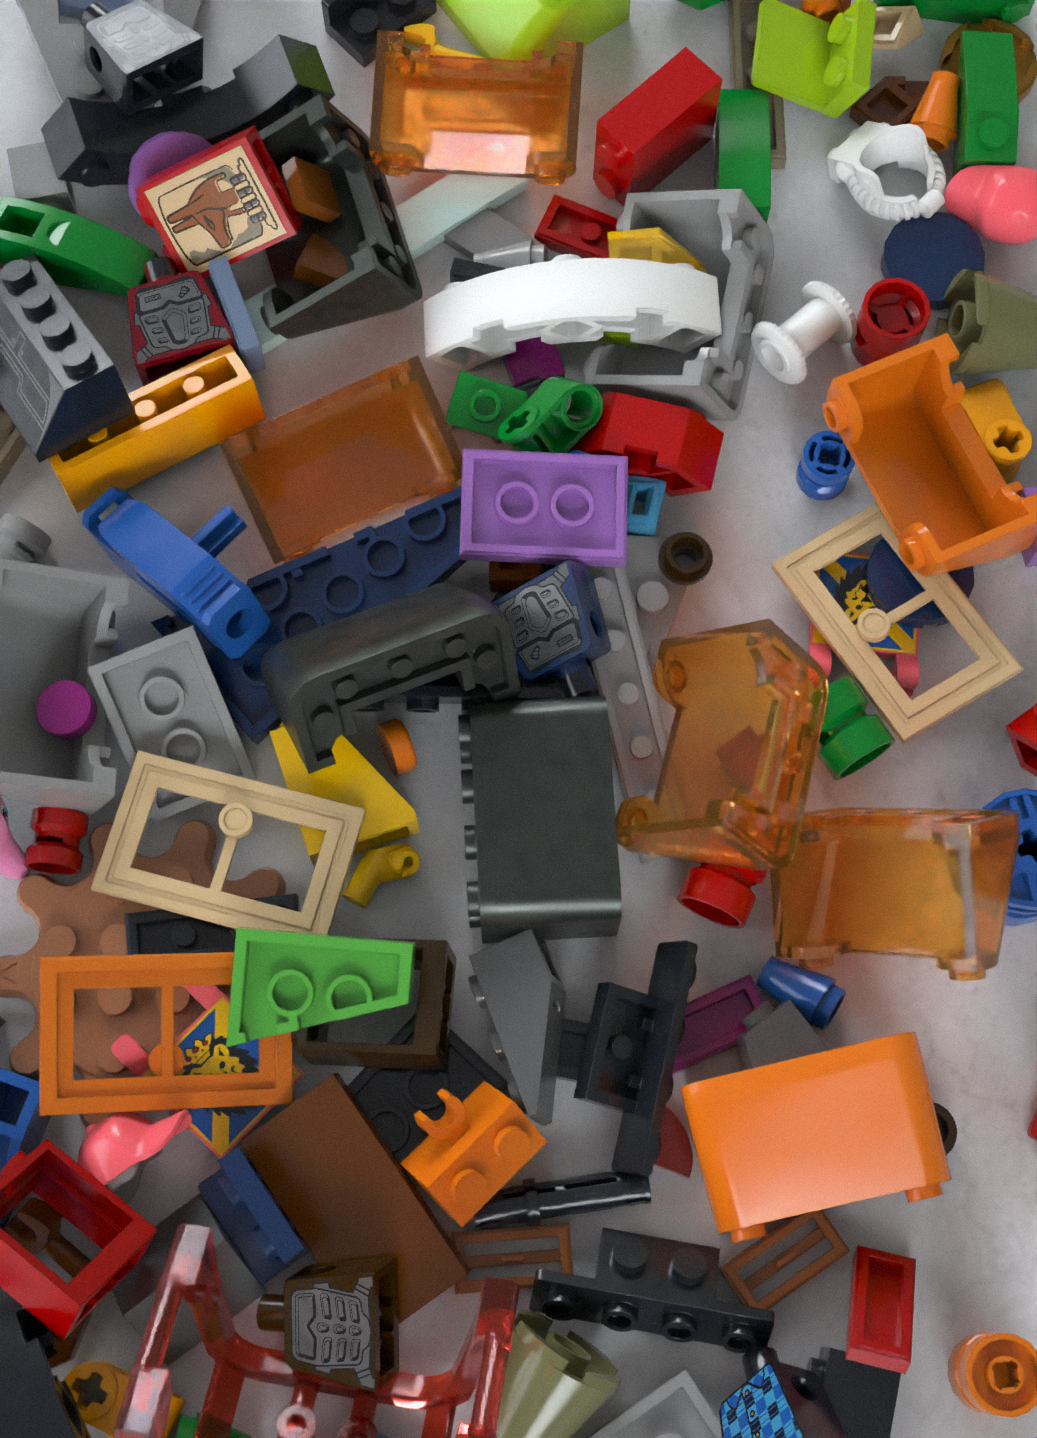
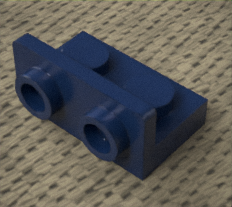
(252, 1217)

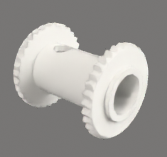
(821, 318)

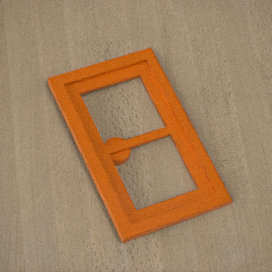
(167, 1090)

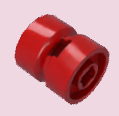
(890, 320)
(720, 893)

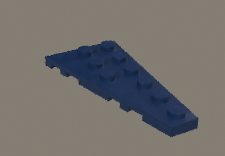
(329, 586)

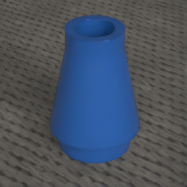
(809, 991)

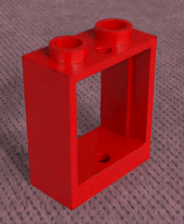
(92, 1210)

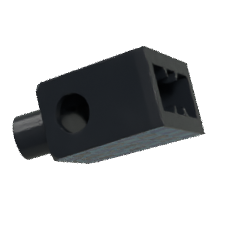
(778, 1402)

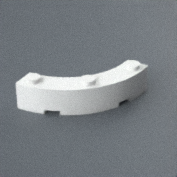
(571, 303)

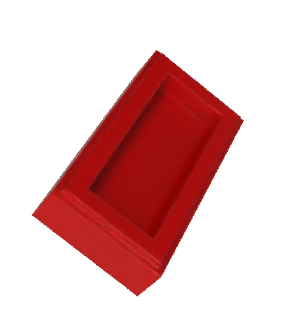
(881, 1309)

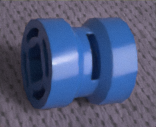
(820, 476)

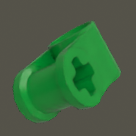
(542, 419)

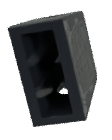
(140, 53)

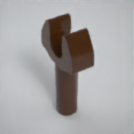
(37, 1230)

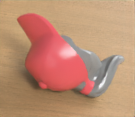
(996, 202)
(123, 1145)

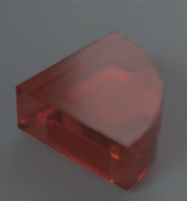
(676, 1149)

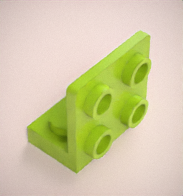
(813, 59)

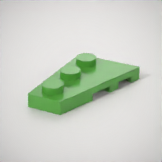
(311, 979)

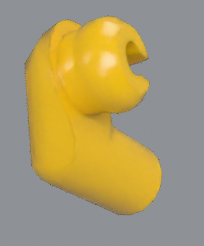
(378, 867)

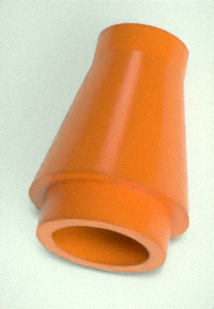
(939, 110)

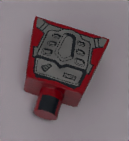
(173, 320)

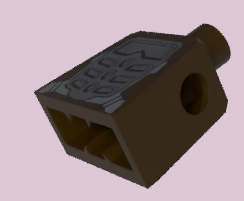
(339, 1320)

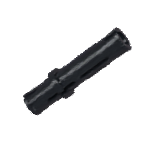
(562, 1197)

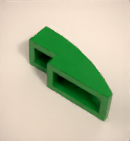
(744, 146)

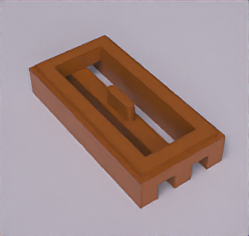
(563, 1254)
(743, 1287)

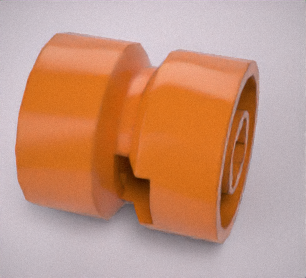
(994, 1374)

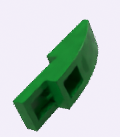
(71, 247)

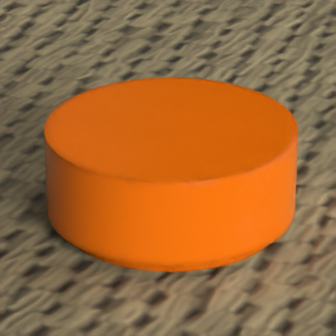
(397, 746)

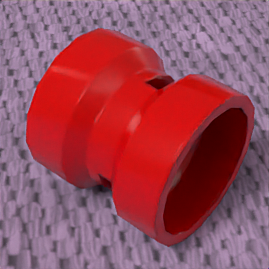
(56, 841)

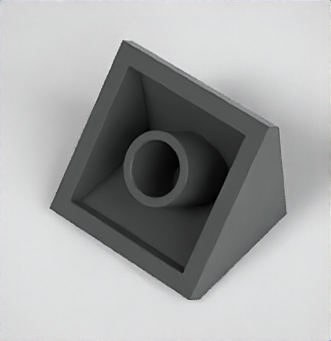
(138, 1289)

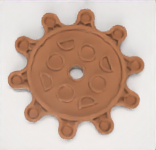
(91, 923)

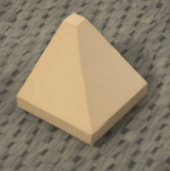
(896, 26)

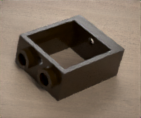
(432, 1022)

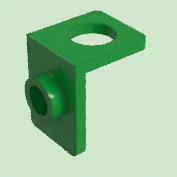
(482, 404)

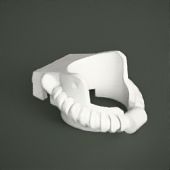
(881, 144)

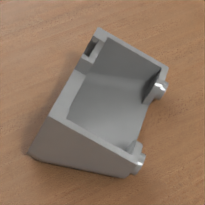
(738, 249)
(51, 632)

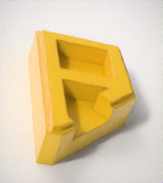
(650, 245)

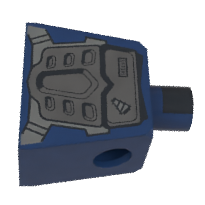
(557, 628)

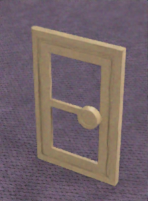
(851, 644)
(241, 799)

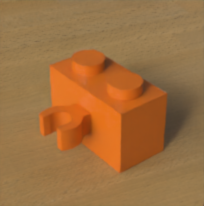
(471, 1150)

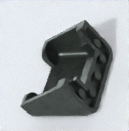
(366, 233)
(381, 653)

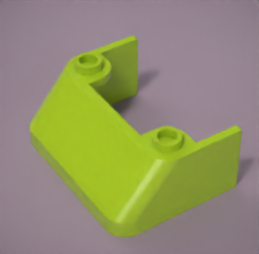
(518, 26)

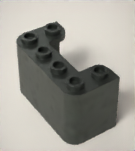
(541, 818)

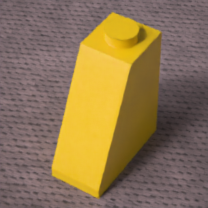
(351, 783)

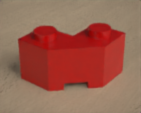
(659, 441)

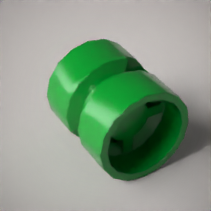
(848, 734)

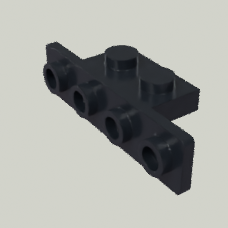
(634, 1052)
(653, 1289)

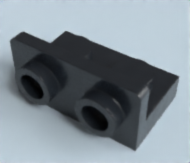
(356, 22)

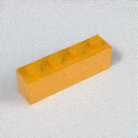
(171, 423)

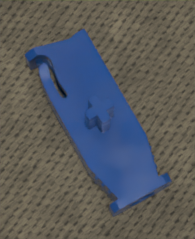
(181, 568)

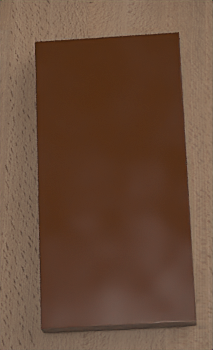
(352, 1192)

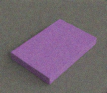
(543, 507)

